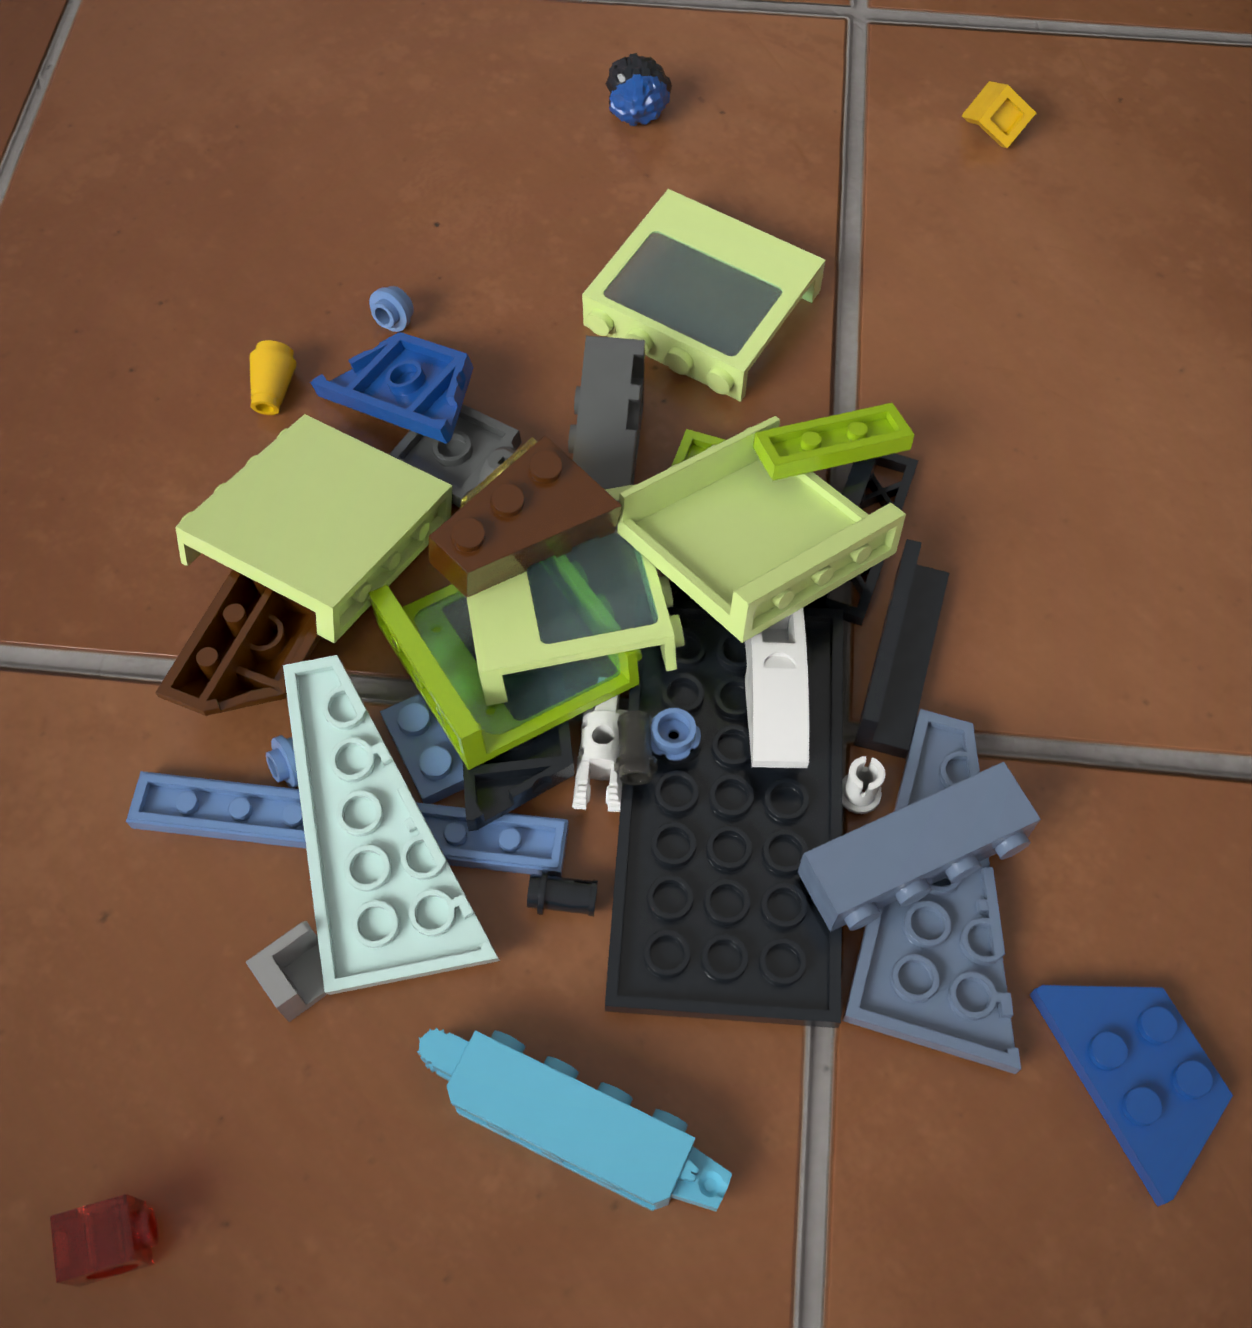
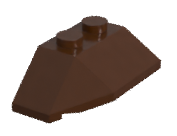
(240, 649)

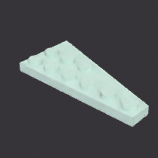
(375, 869)

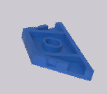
(404, 384)
(1141, 1074)

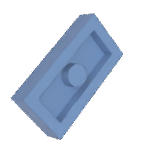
(424, 749)

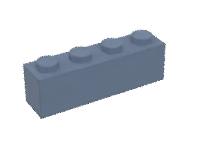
(918, 847)

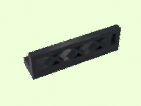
(855, 489)
(902, 656)

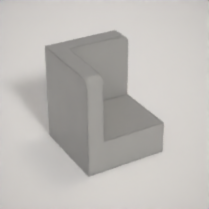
(291, 971)

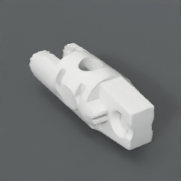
(597, 754)

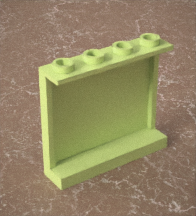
(319, 521)
(752, 543)

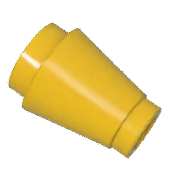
(270, 375)

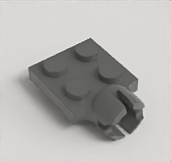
(468, 458)

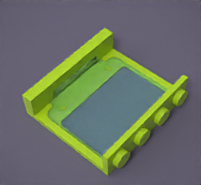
(439, 655)

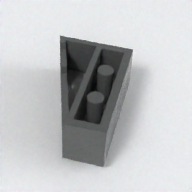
(609, 410)

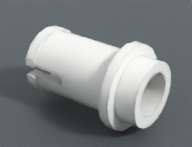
(863, 778)

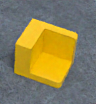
(999, 113)

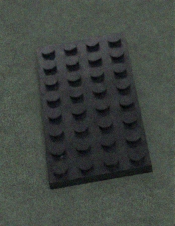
(713, 847)

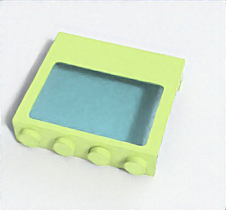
(700, 291)
(573, 609)

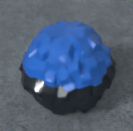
(637, 89)

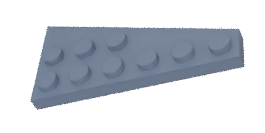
(938, 964)

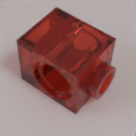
(103, 1240)

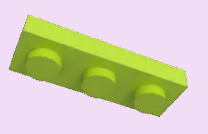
(832, 441)

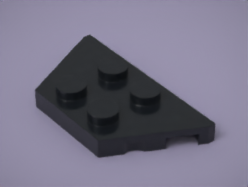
(517, 776)

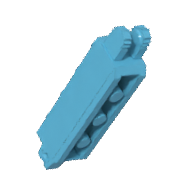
(572, 1122)

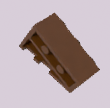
(520, 518)

